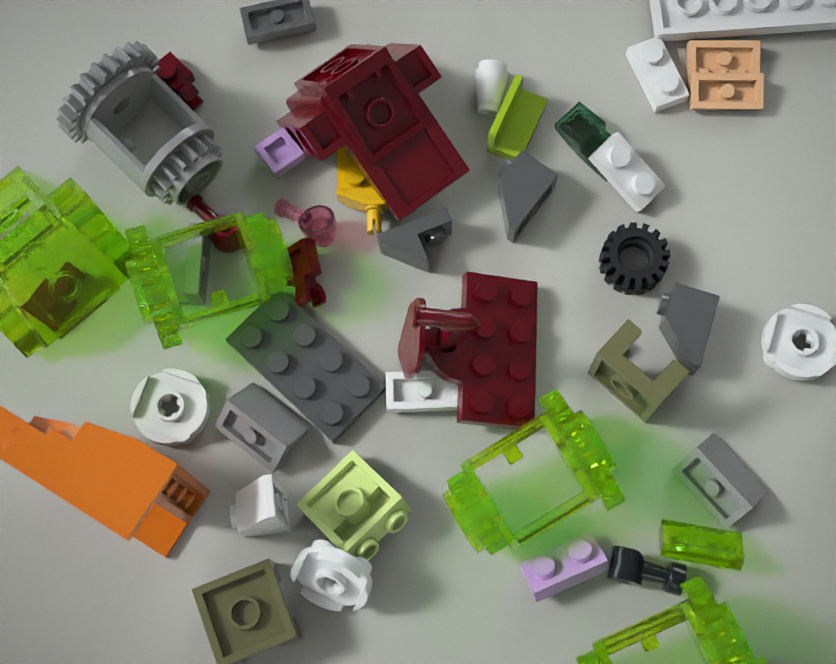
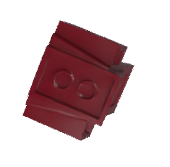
(374, 108)

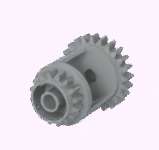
(113, 96)

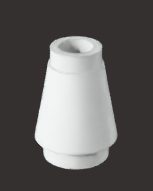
(490, 83)

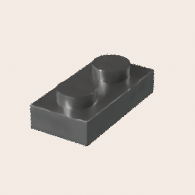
(276, 20)

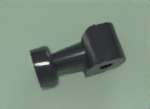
(630, 568)

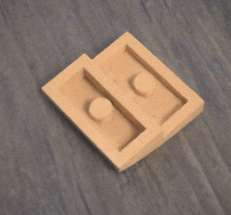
(724, 75)

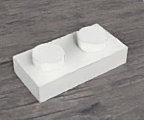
(657, 74)
(626, 172)
(419, 394)

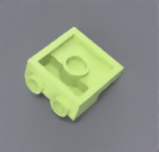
(355, 507)

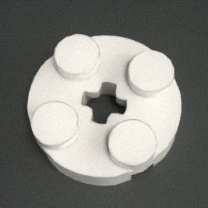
(782, 353)
(180, 426)
(332, 576)

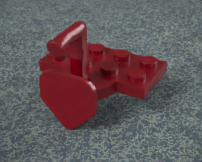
(489, 346)

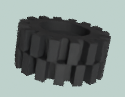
(644, 240)

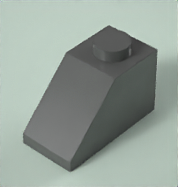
(522, 191)
(687, 323)

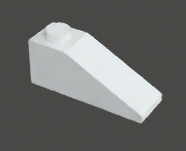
(261, 508)

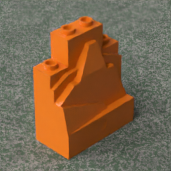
(105, 477)

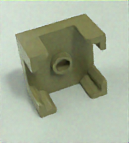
(627, 381)
(245, 613)

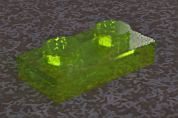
(701, 544)

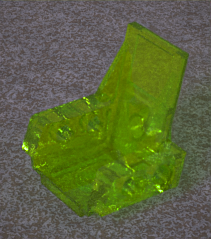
(55, 260)

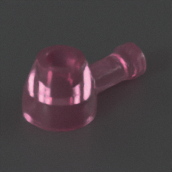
(315, 222)

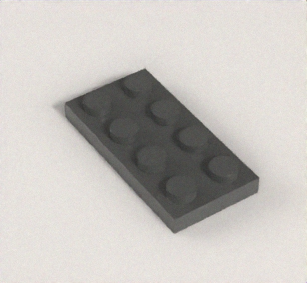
(306, 365)

